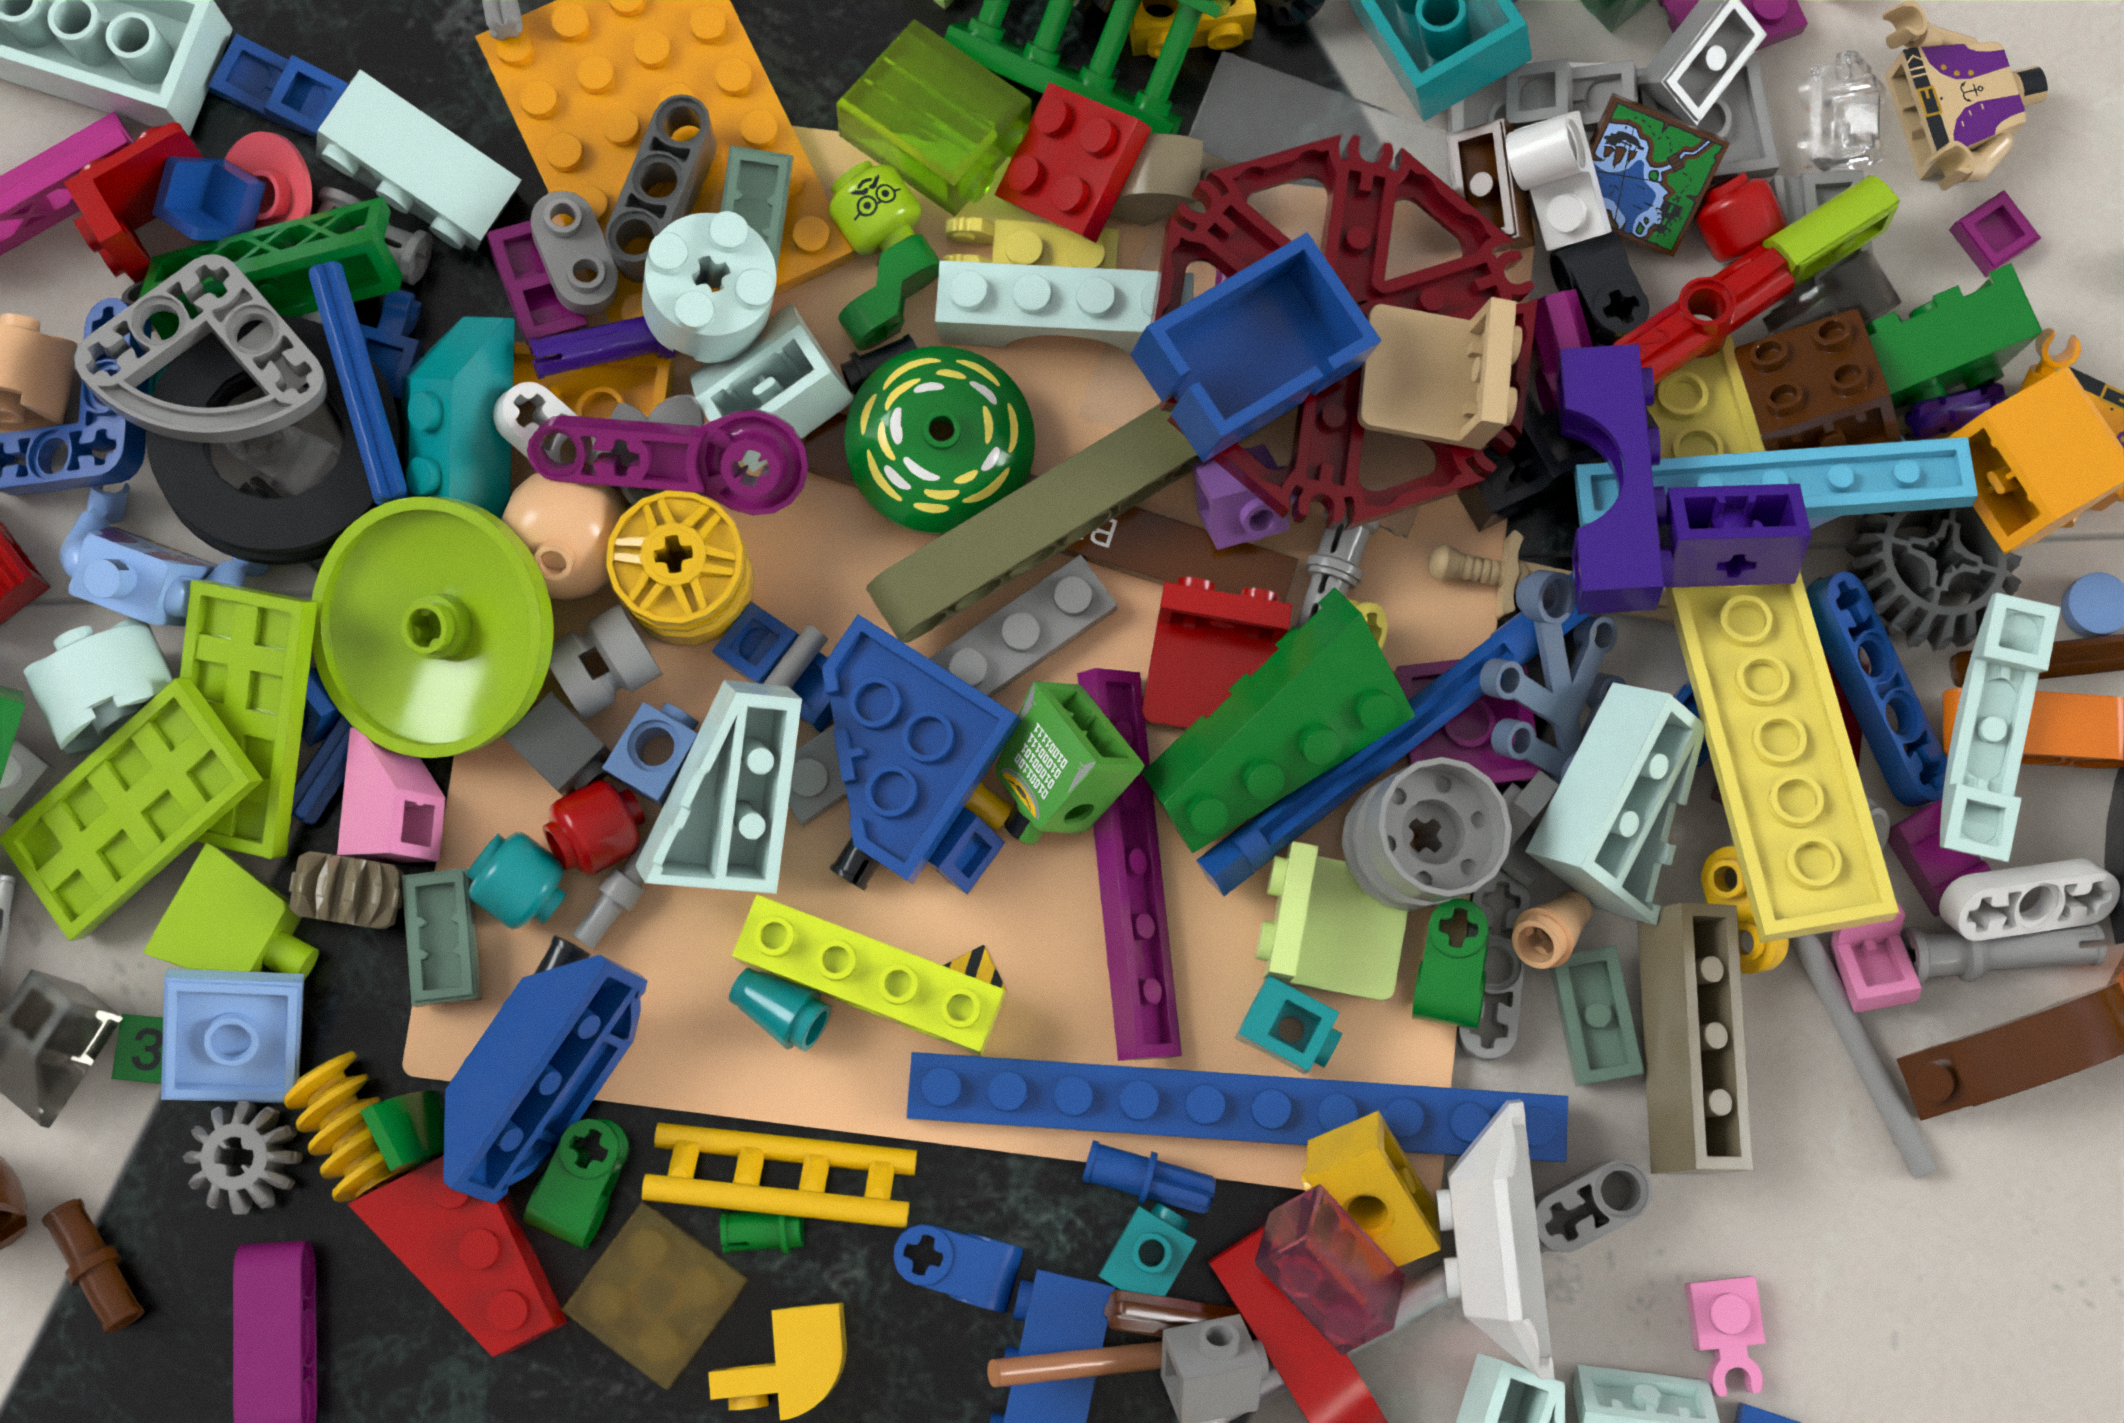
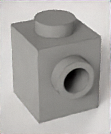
(1212, 1369)

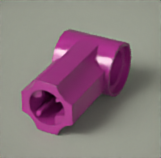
(1557, 327)

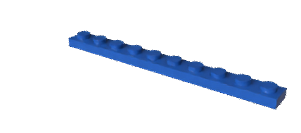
(1214, 1104)

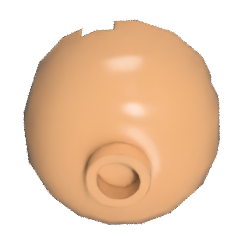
(566, 532)

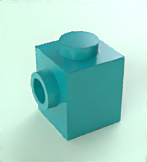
(1149, 1252)

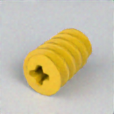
(341, 1127)

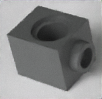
(559, 746)

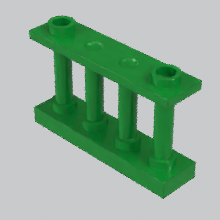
(1039, 59)

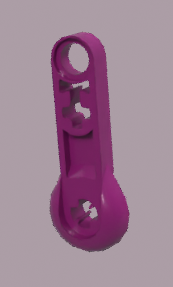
(684, 457)

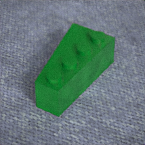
(1954, 339)
(1282, 726)

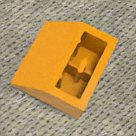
(2041, 460)

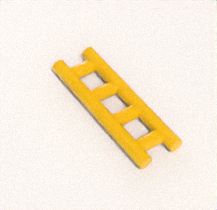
(807, 1201)

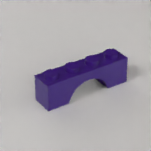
(1603, 406)

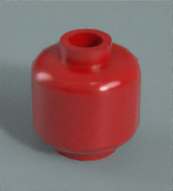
(1738, 217)
(594, 827)

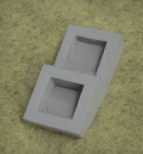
(1554, 88)

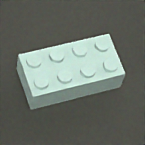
(116, 55)

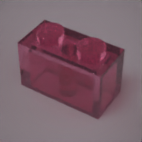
(1330, 1270)

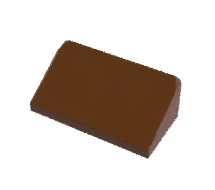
(1486, 181)

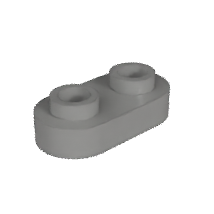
(573, 249)

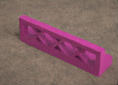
(35, 193)

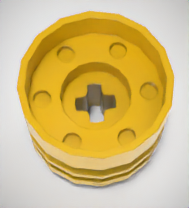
(713, 582)

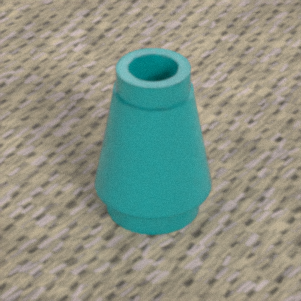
(781, 1008)

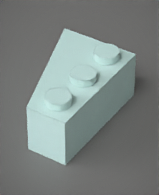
(415, 163)
(730, 796)

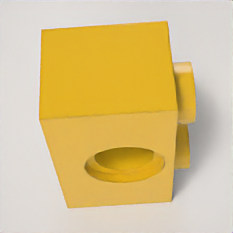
(1369, 1161)

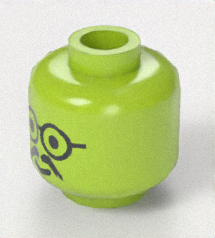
(873, 208)

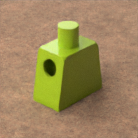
(230, 922)

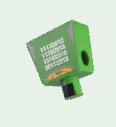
(1063, 763)

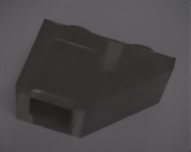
(50, 1042)

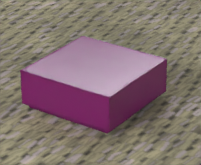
(1994, 233)

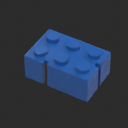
(1255, 346)

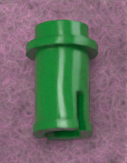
(760, 1232)

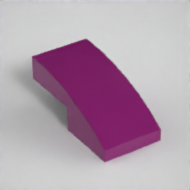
(528, 285)

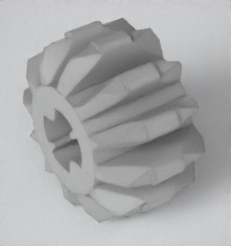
(243, 1183)

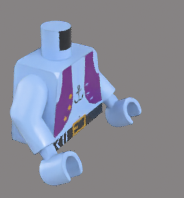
(133, 571)

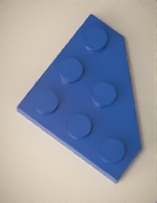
(906, 744)

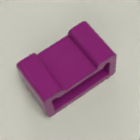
(1929, 866)

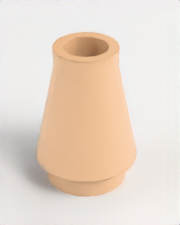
(1550, 931)

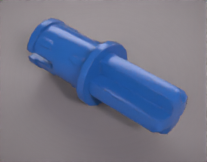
(1149, 1178)

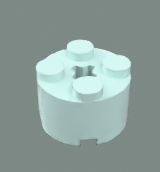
(676, 294)
(97, 682)

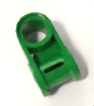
(1450, 977)
(576, 1193)

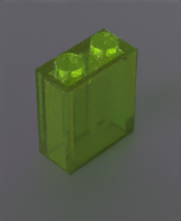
(934, 118)

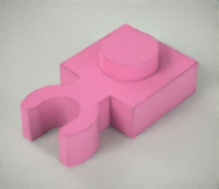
(1727, 1320)

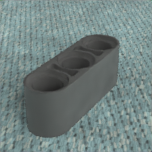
(659, 161)

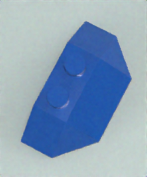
(536, 1072)

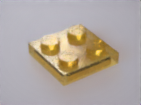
(655, 1295)

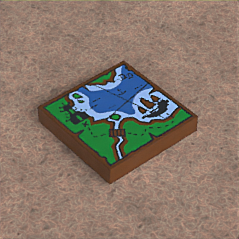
(1652, 171)

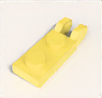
(1032, 243)

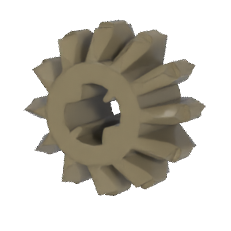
(346, 890)

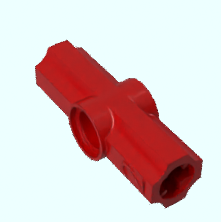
(1727, 298)

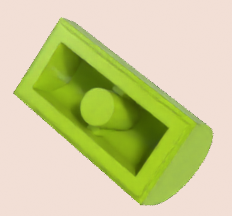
(1835, 228)

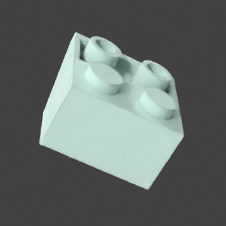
(779, 375)

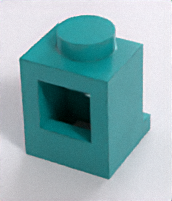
(1280, 1001)

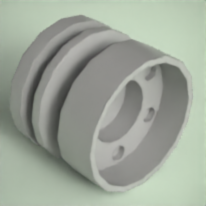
(1459, 828)

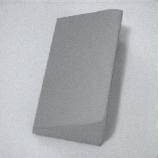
(1702, 58)

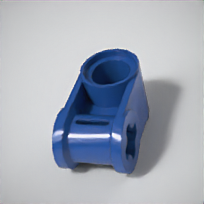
(971, 1266)

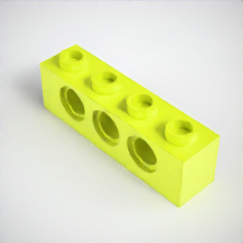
(869, 975)

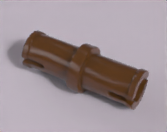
(93, 1266)

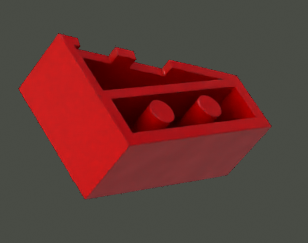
(466, 1256)

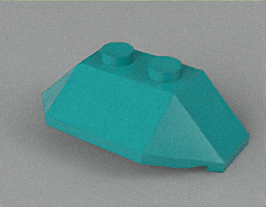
(449, 420)

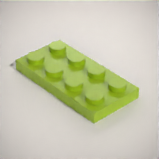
(252, 667)
(130, 809)

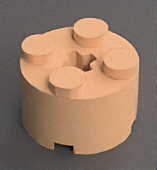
(33, 375)

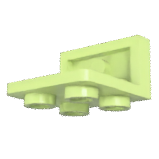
(1329, 929)

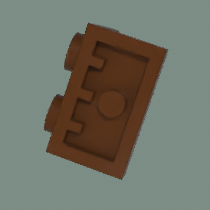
(1818, 386)

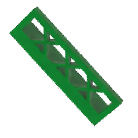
(283, 270)

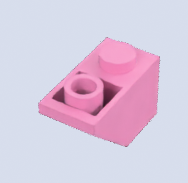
(389, 806)

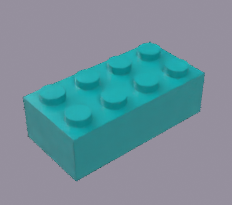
(1445, 46)

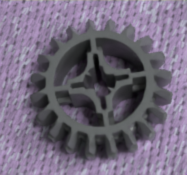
(1913, 573)

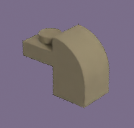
(1164, 178)

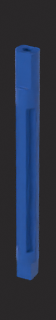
(1435, 705)

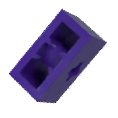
(1735, 534)

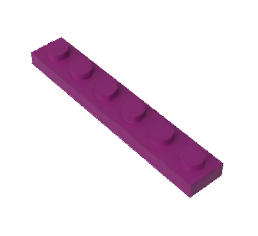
(1133, 888)

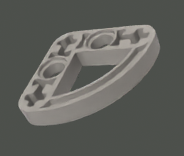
(224, 319)

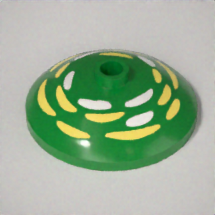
(927, 481)

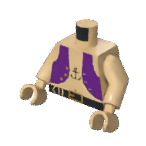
(1956, 97)

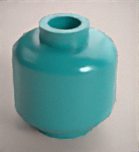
(516, 880)

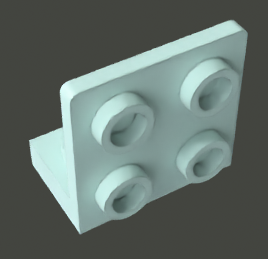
(1640, 1397)

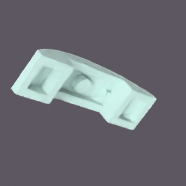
(1992, 726)

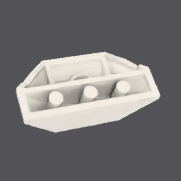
(1498, 1240)

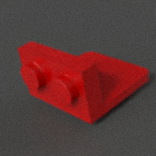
(120, 196)
(1206, 645)

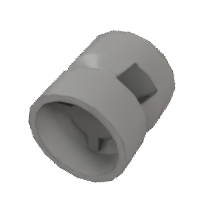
(622, 651)

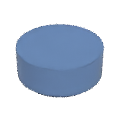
(2094, 605)

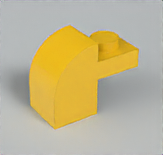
(808, 1364)

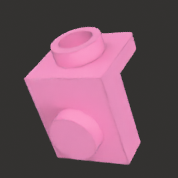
(1875, 965)

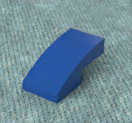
(276, 87)
(757, 645)

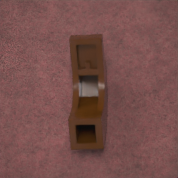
(2017, 1053)

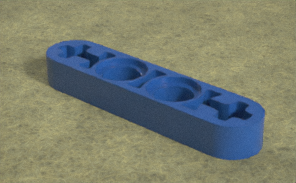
(1884, 686)

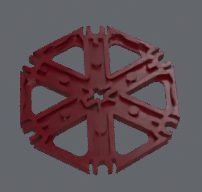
(1357, 247)

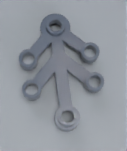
(1549, 601)

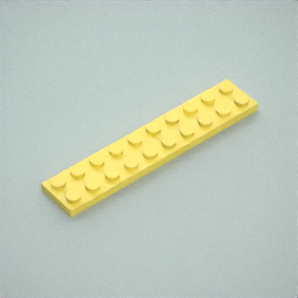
(1770, 705)

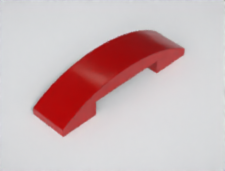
(1310, 1367)

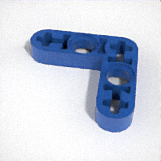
(97, 430)

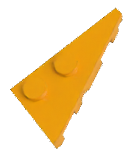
(598, 389)

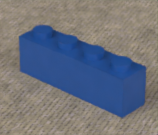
(1058, 1317)

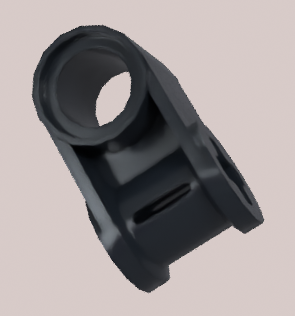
(1604, 286)

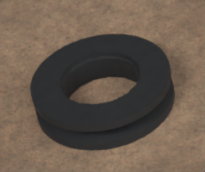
(243, 524)

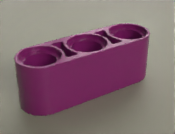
(274, 1333)

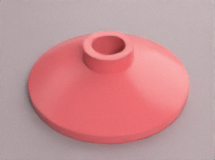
(283, 170)

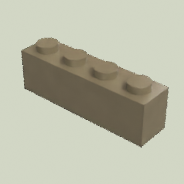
(1694, 1041)

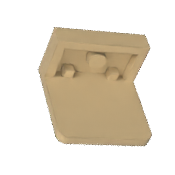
(1441, 374)

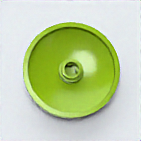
(432, 626)

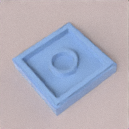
(231, 1035)

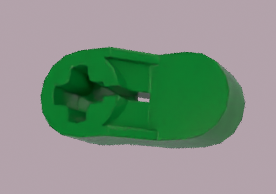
(879, 311)

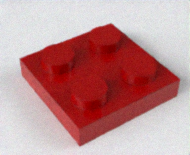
(1073, 161)

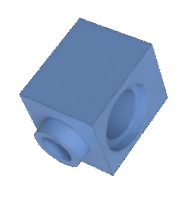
(626, 760)

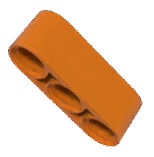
(2062, 729)

